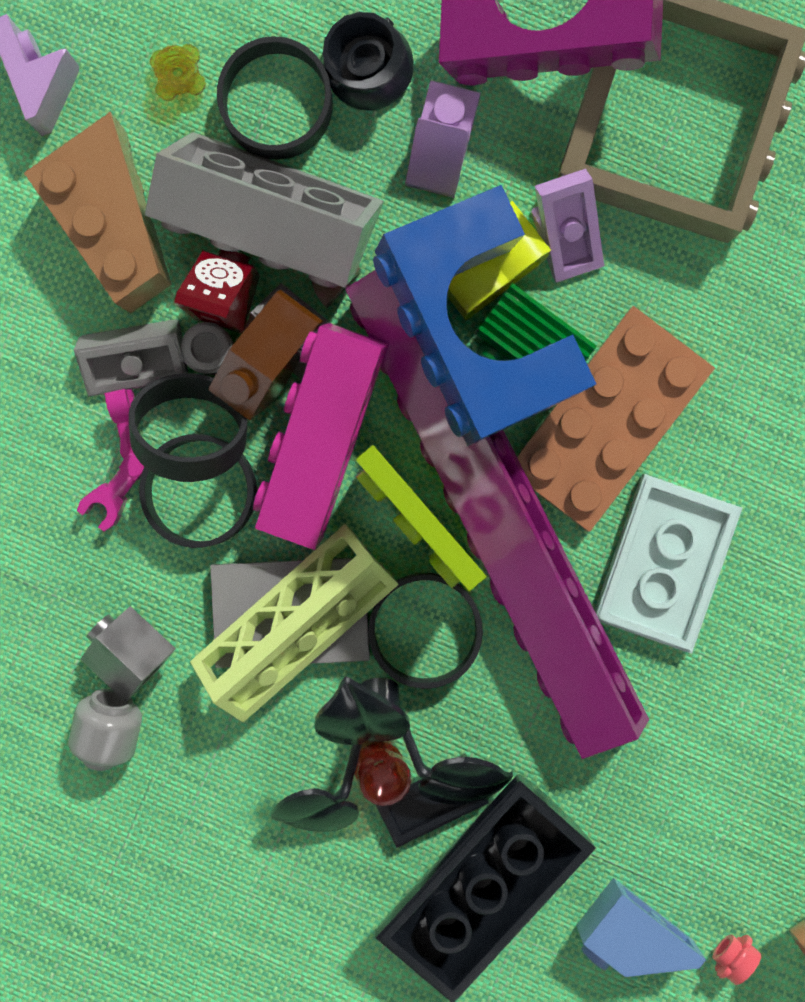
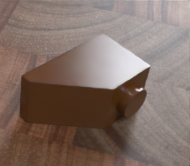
(264, 356)

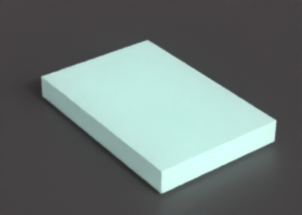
(667, 563)

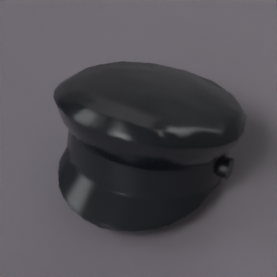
(367, 61)

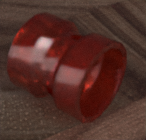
(385, 781)

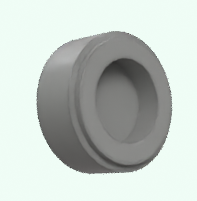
(205, 347)

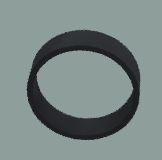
(252, 51)
(183, 468)
(152, 517)
(427, 683)

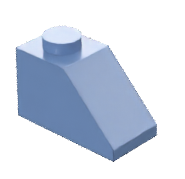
(633, 936)

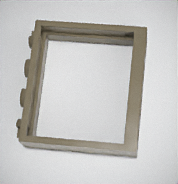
(670, 208)

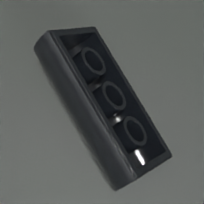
(485, 888)

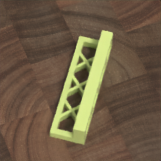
(297, 632)

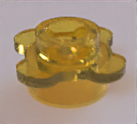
(172, 58)

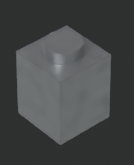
(126, 652)

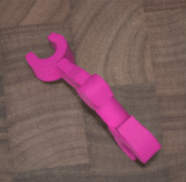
(113, 493)

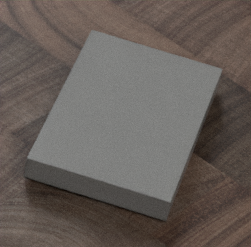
(241, 585)

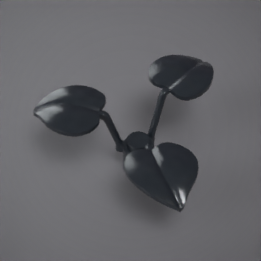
(374, 714)

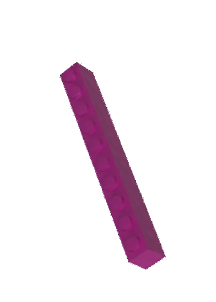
(515, 545)

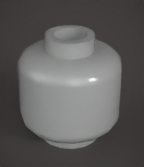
(104, 730)

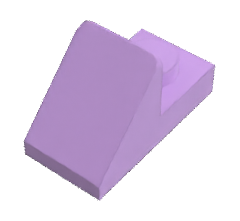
(37, 81)
(442, 139)
(569, 224)

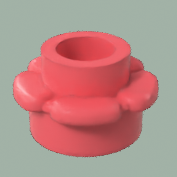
(736, 958)

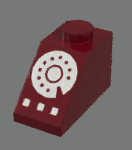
(219, 289)

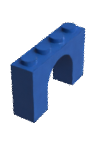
(479, 391)

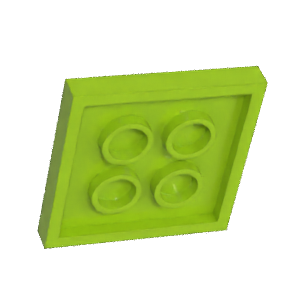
(418, 521)

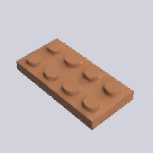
(605, 434)

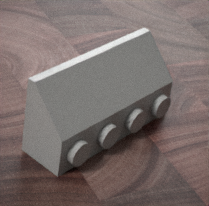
(262, 208)

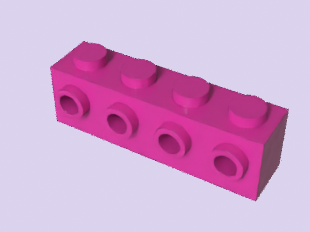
(319, 435)

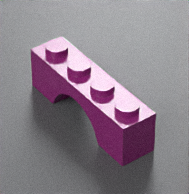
(484, 44)

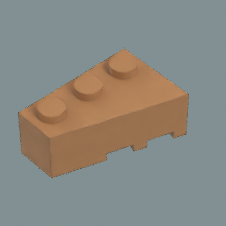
(102, 209)

